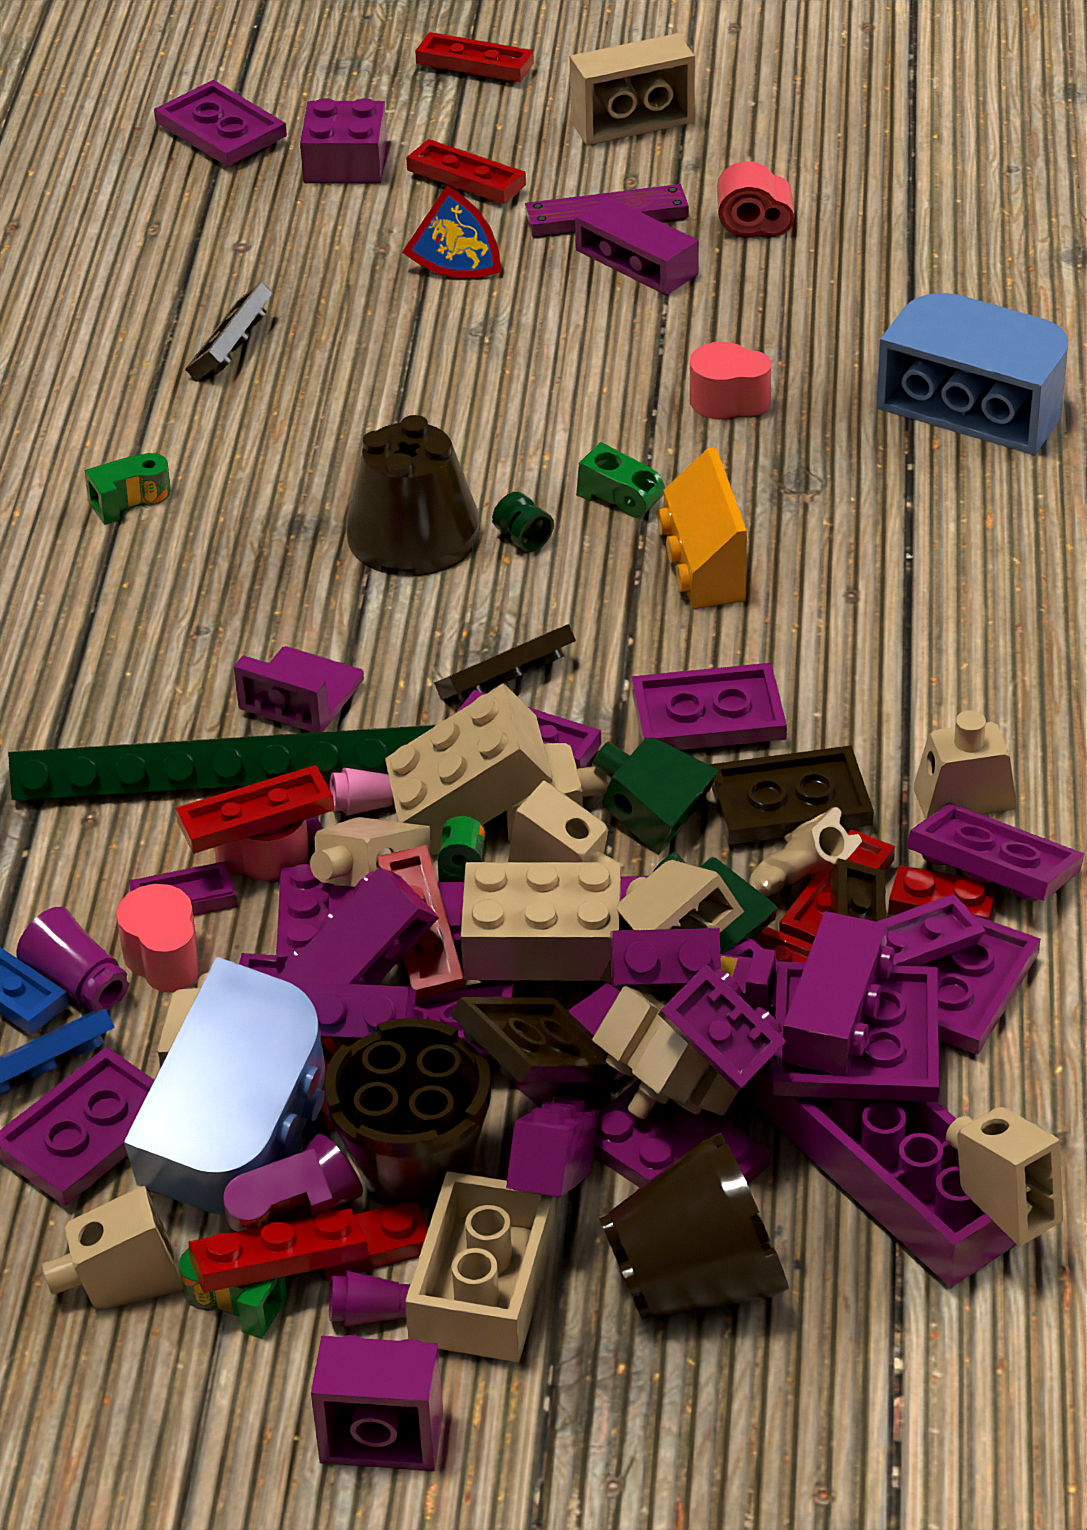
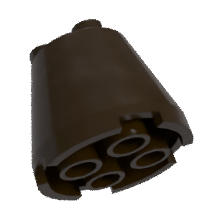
(410, 501)
(408, 1107)
(694, 1237)

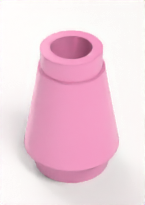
(360, 791)

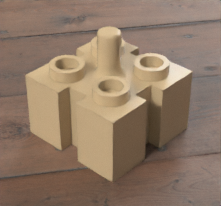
(655, 1053)

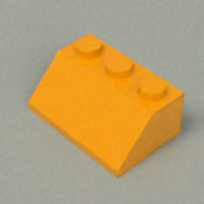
(705, 533)

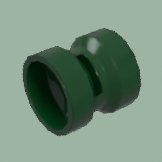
(526, 524)

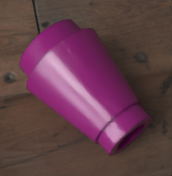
(365, 1299)

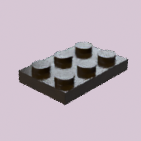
(780, 792)
(533, 1039)

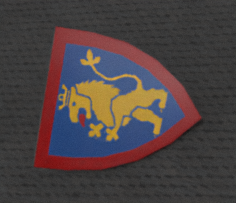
(455, 239)

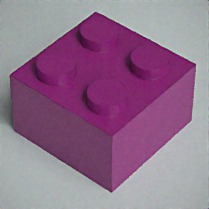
(343, 141)
(377, 1402)

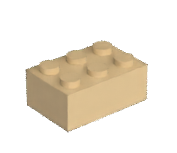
(632, 89)
(469, 764)
(539, 920)
(481, 1267)

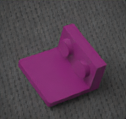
(295, 688)
(723, 1026)

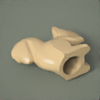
(809, 851)

